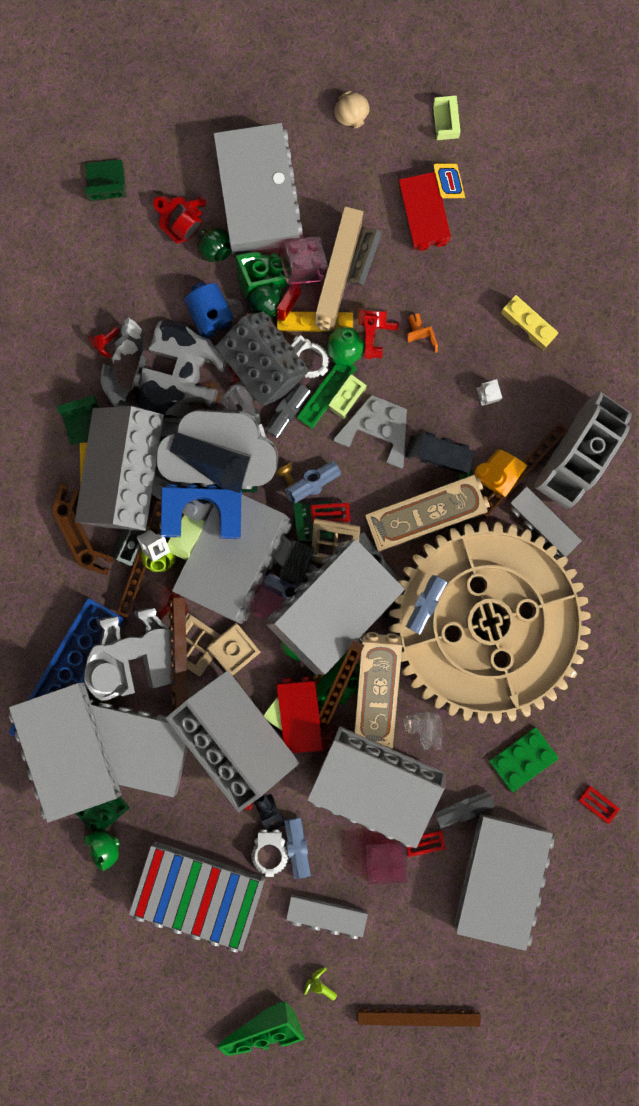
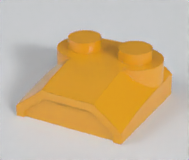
(500, 472)

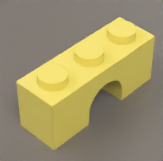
(537, 328)

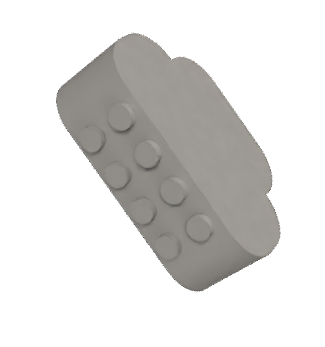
(228, 429)
(584, 450)

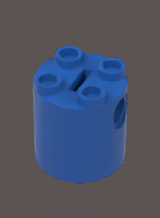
(207, 302)

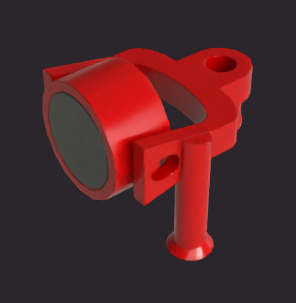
(186, 224)
(374, 319)

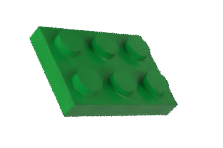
(524, 759)

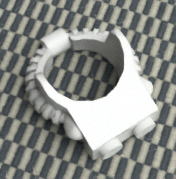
(302, 344)
(272, 838)

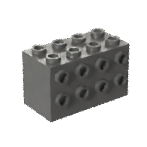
(262, 358)

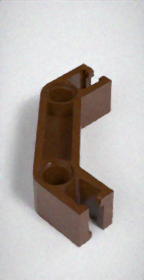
(75, 533)

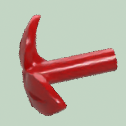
(100, 341)

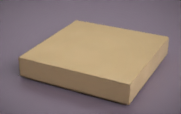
(233, 649)

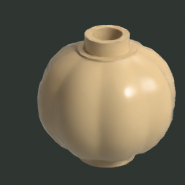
(351, 109)

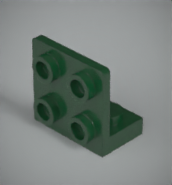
(105, 180)
(78, 418)
(304, 521)
(103, 815)

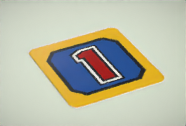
(449, 181)

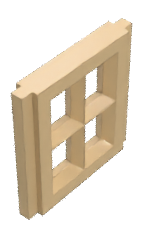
(335, 527)
(207, 656)

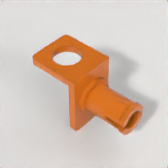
(421, 332)

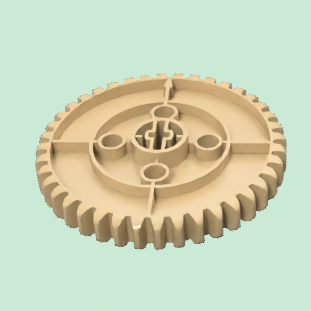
(536, 647)

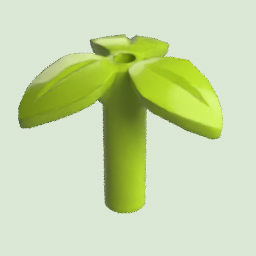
(317, 986)

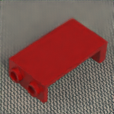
(425, 211)
(300, 714)

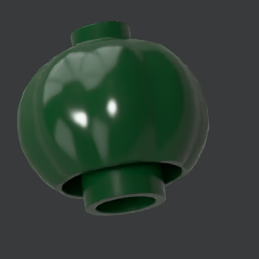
(214, 243)
(265, 299)

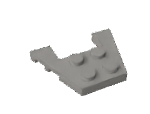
(382, 421)

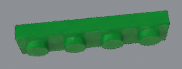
(324, 395)

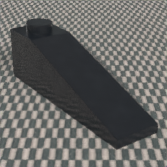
(217, 463)

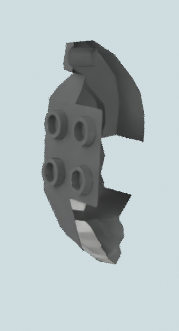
(129, 343)

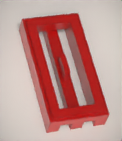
(288, 301)
(334, 505)
(611, 814)
(430, 850)

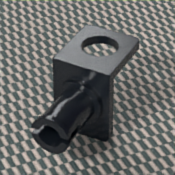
(269, 812)

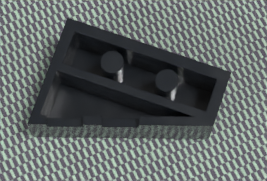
(440, 452)

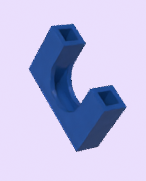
(175, 499)

